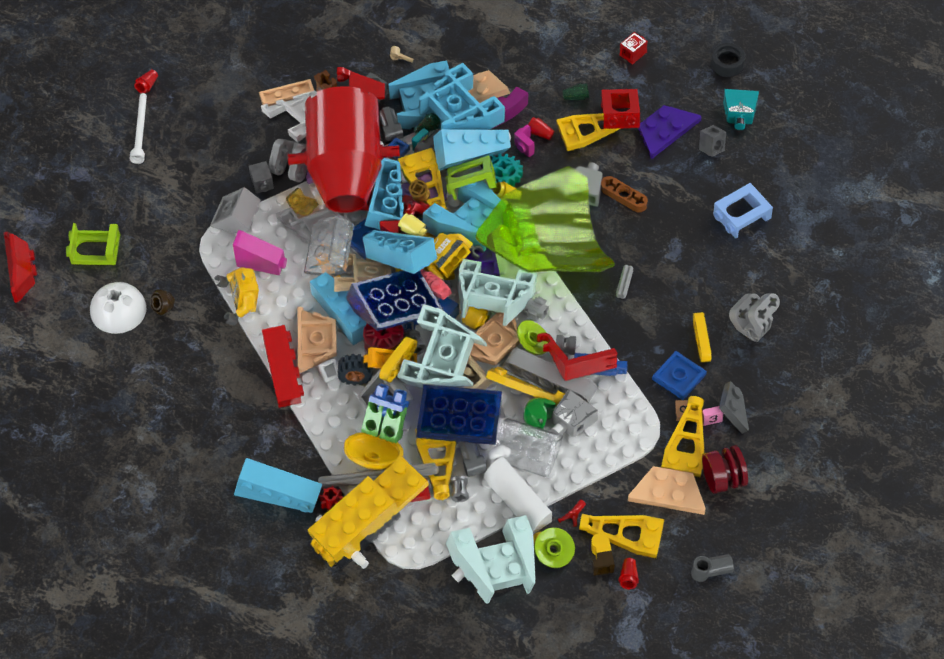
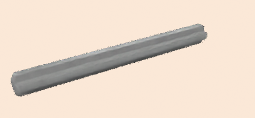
(358, 477)

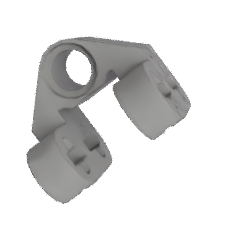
(279, 158)
(751, 322)

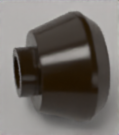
(161, 301)

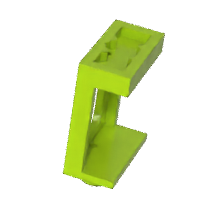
(487, 173)
(79, 236)

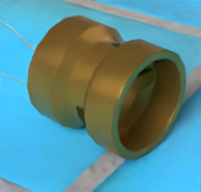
(421, 194)

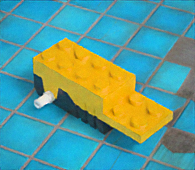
(365, 514)

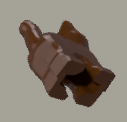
(323, 81)

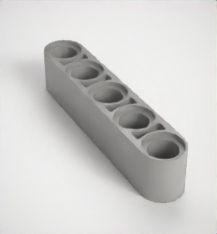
(547, 374)

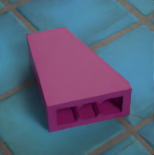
(258, 254)

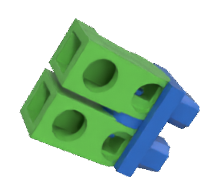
(385, 414)

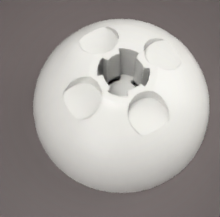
(117, 308)

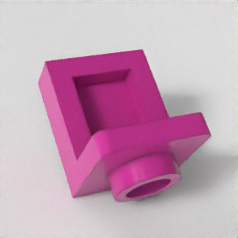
(523, 141)

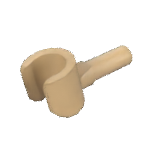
(395, 54)

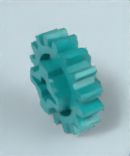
(507, 169)

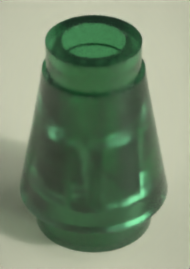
(576, 92)
(429, 122)

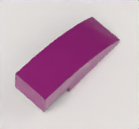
(514, 103)

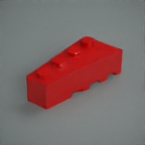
(281, 366)

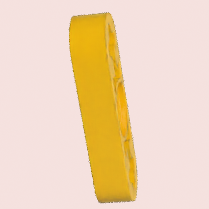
(702, 337)
(394, 362)

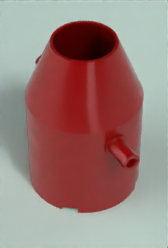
(343, 146)

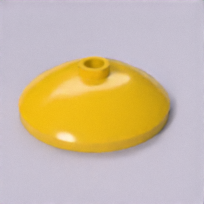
(372, 451)

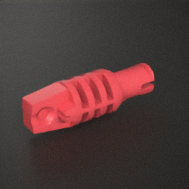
(437, 285)

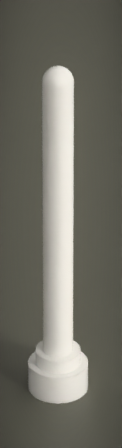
(137, 154)

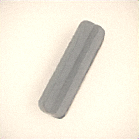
(624, 281)

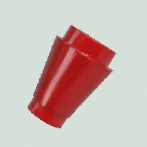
(145, 82)
(540, 128)
(629, 576)

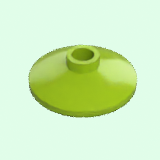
(527, 335)
(561, 541)

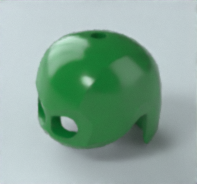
(538, 409)

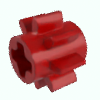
(330, 497)

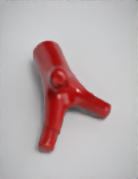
(574, 512)

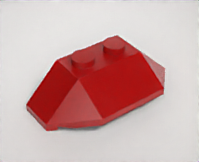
(19, 265)

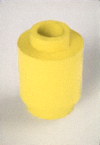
(412, 225)

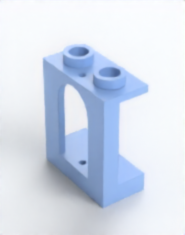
(760, 207)

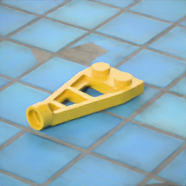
(571, 134)
(420, 162)
(500, 375)
(681, 460)
(439, 483)
(649, 538)

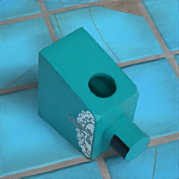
(740, 106)

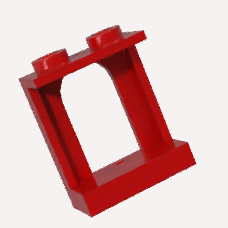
(620, 99)

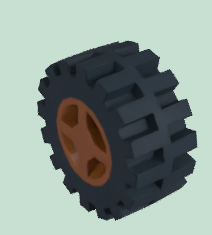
(354, 370)

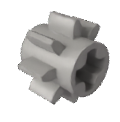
(537, 308)

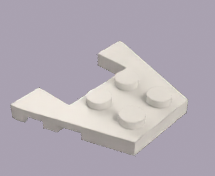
(296, 108)

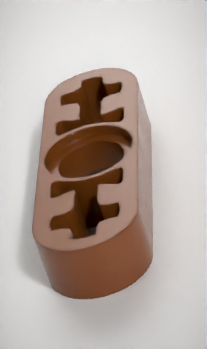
(620, 187)

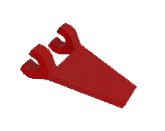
(363, 82)

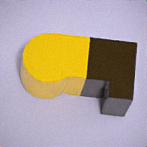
(602, 550)

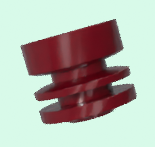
(385, 339)
(724, 469)

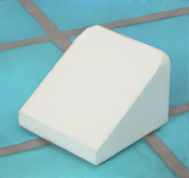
(328, 370)

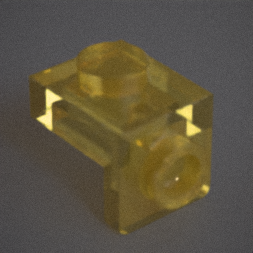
(300, 203)

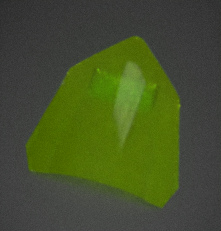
(546, 226)

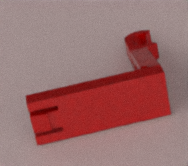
(581, 365)

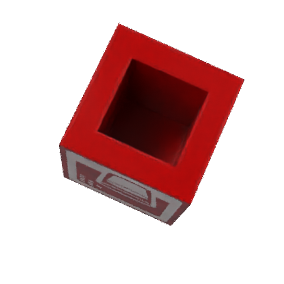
(633, 48)

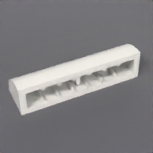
(517, 494)

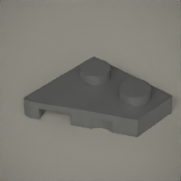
(733, 406)

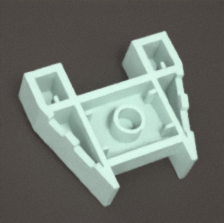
(494, 292)
(445, 353)
(499, 564)

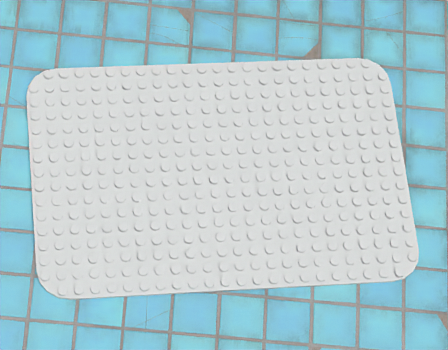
(332, 412)

